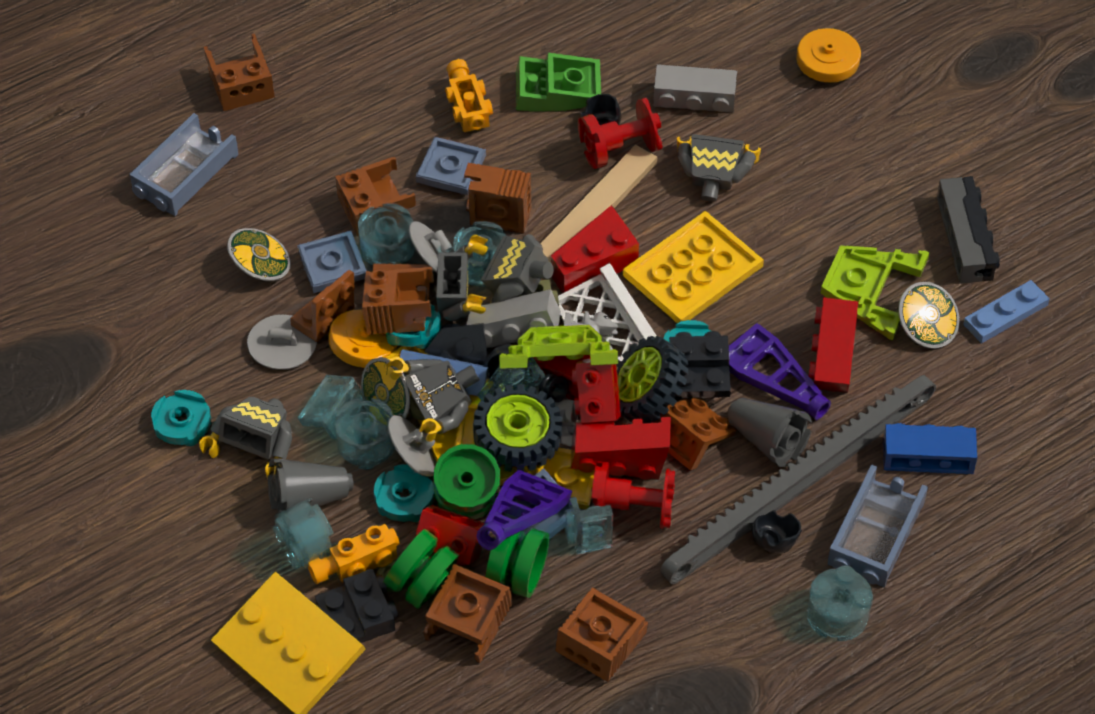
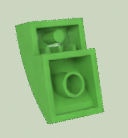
(556, 83)

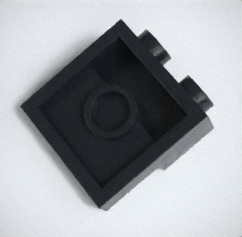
(707, 364)
(360, 606)

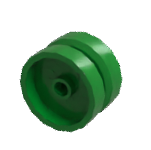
(463, 465)
(519, 561)
(417, 566)

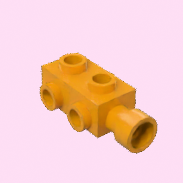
(467, 97)
(364, 555)

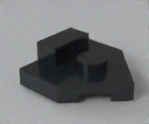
(461, 343)

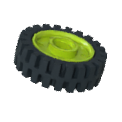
(650, 378)
(533, 413)

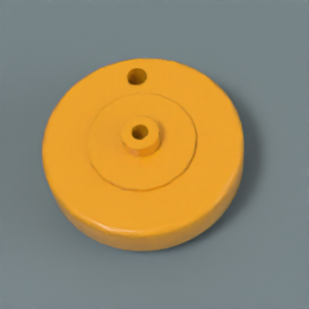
(828, 55)
(352, 344)

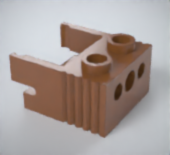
(241, 80)
(369, 188)
(499, 196)
(395, 301)
(470, 608)
(600, 634)

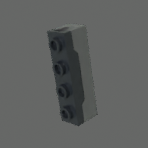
(967, 230)

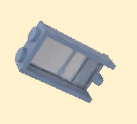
(182, 165)
(876, 528)

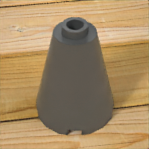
(771, 428)
(299, 480)

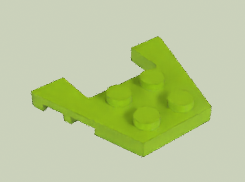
(860, 277)
(559, 341)

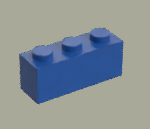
(929, 448)

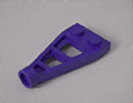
(753, 347)
(524, 487)

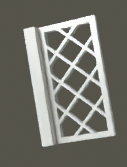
(619, 300)

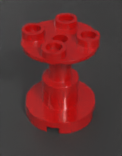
(610, 136)
(621, 493)

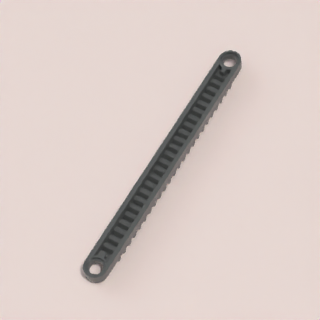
(796, 478)

